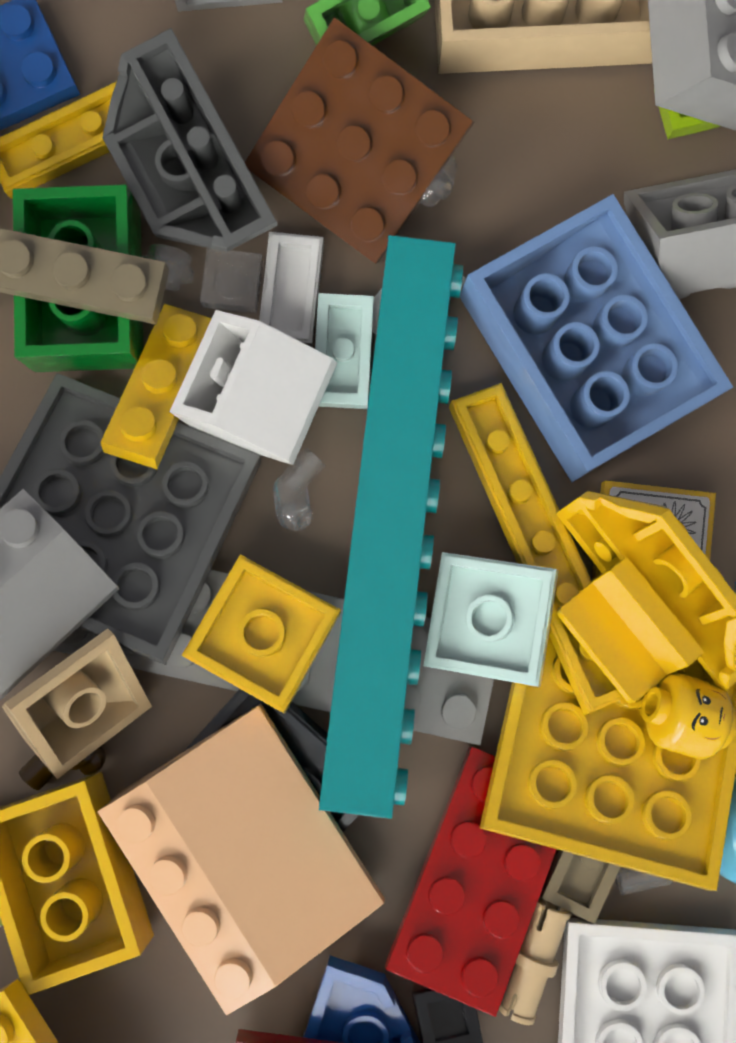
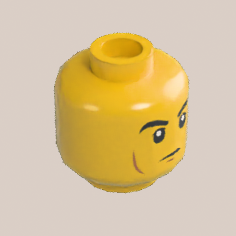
(689, 716)

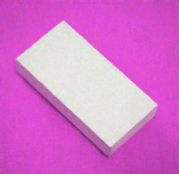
(292, 284)

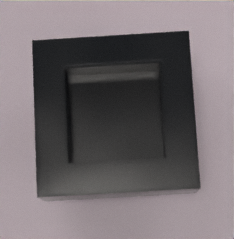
(445, 1019)

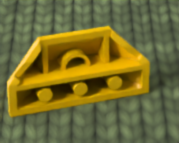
(671, 563)

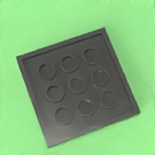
(138, 523)

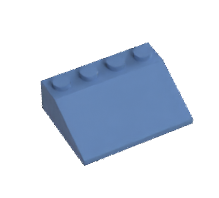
(592, 337)

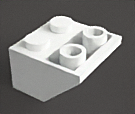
(253, 386)

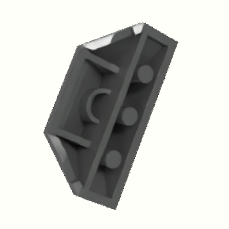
(180, 152)

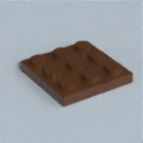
(357, 141)

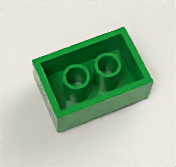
(61, 336)

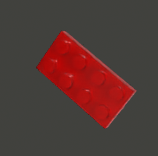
(470, 900)

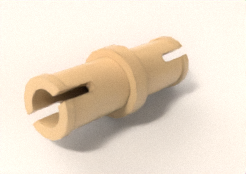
(535, 962)

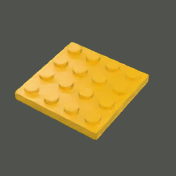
(605, 786)

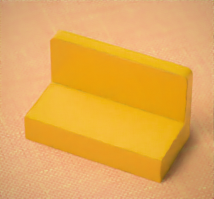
(629, 630)

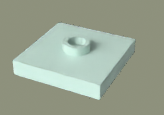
(491, 618)

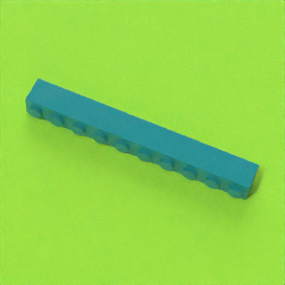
(389, 531)

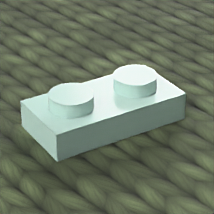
(346, 336)

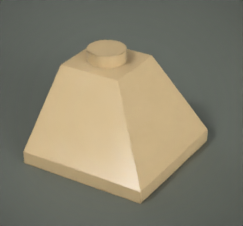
(78, 704)

